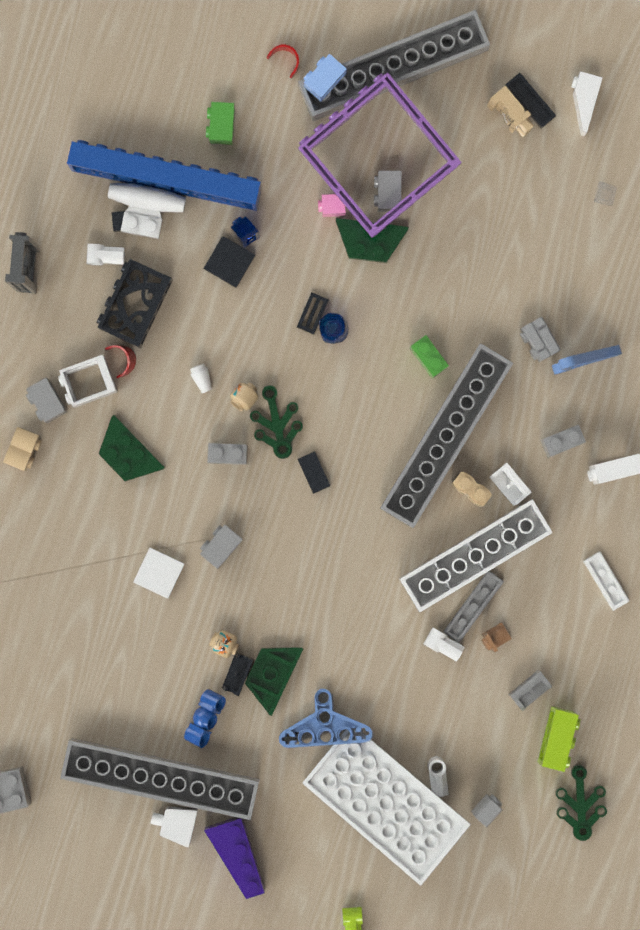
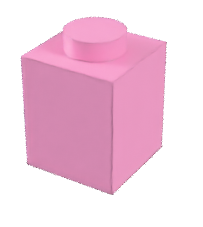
(331, 206)

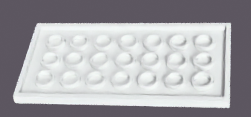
(387, 805)

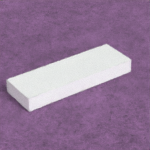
(606, 581)

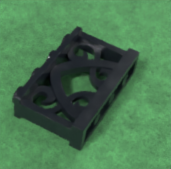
(139, 329)

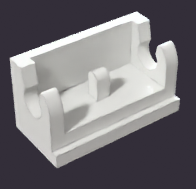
(510, 484)

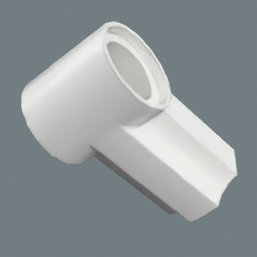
(101, 255)
(441, 643)
(438, 778)

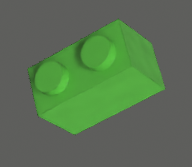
(221, 123)
(429, 356)

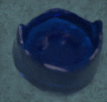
(333, 328)

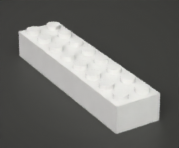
(475, 555)

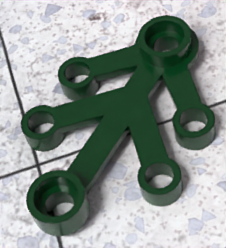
(277, 425)
(581, 805)

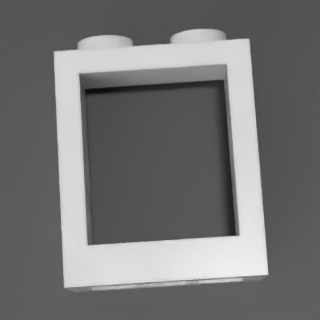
(106, 374)
(614, 469)

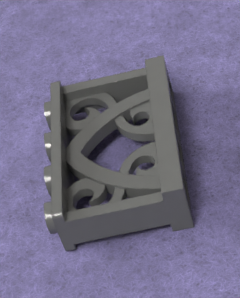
(22, 263)

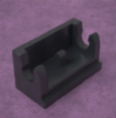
(237, 674)

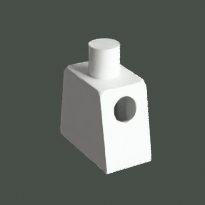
(176, 824)

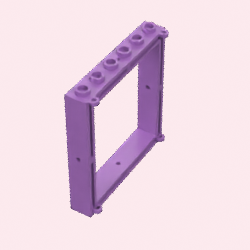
(351, 108)

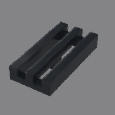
(306, 328)

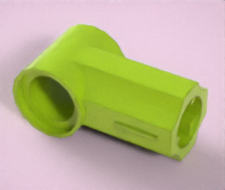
(352, 918)

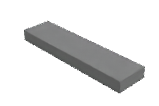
(473, 606)

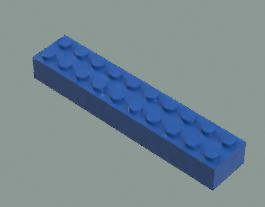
(171, 176)

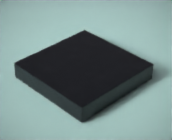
(229, 262)

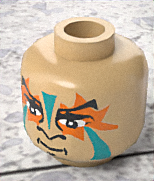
(244, 396)
(224, 644)

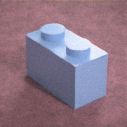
(324, 77)

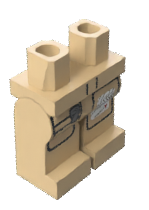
(512, 111)

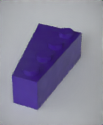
(236, 852)

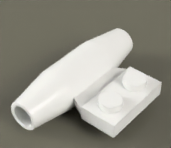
(144, 207)

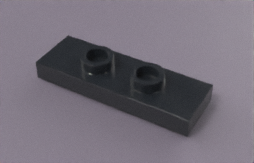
(530, 100)

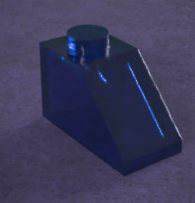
(244, 231)

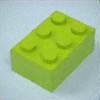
(558, 739)

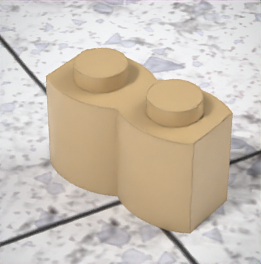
(22, 449)
(475, 492)

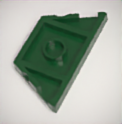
(363, 247)
(126, 453)
(271, 674)

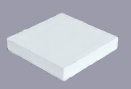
(158, 573)

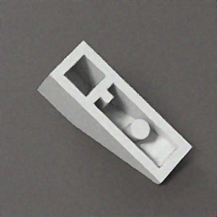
(585, 95)

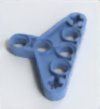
(585, 358)
(316, 727)

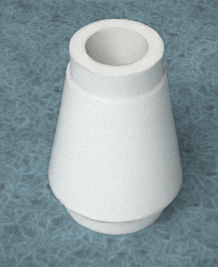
(201, 377)

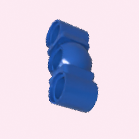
(205, 718)

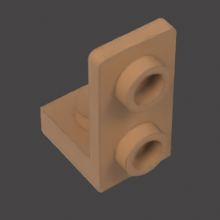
(495, 637)

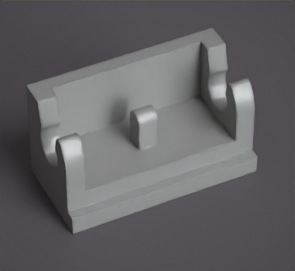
(530, 690)

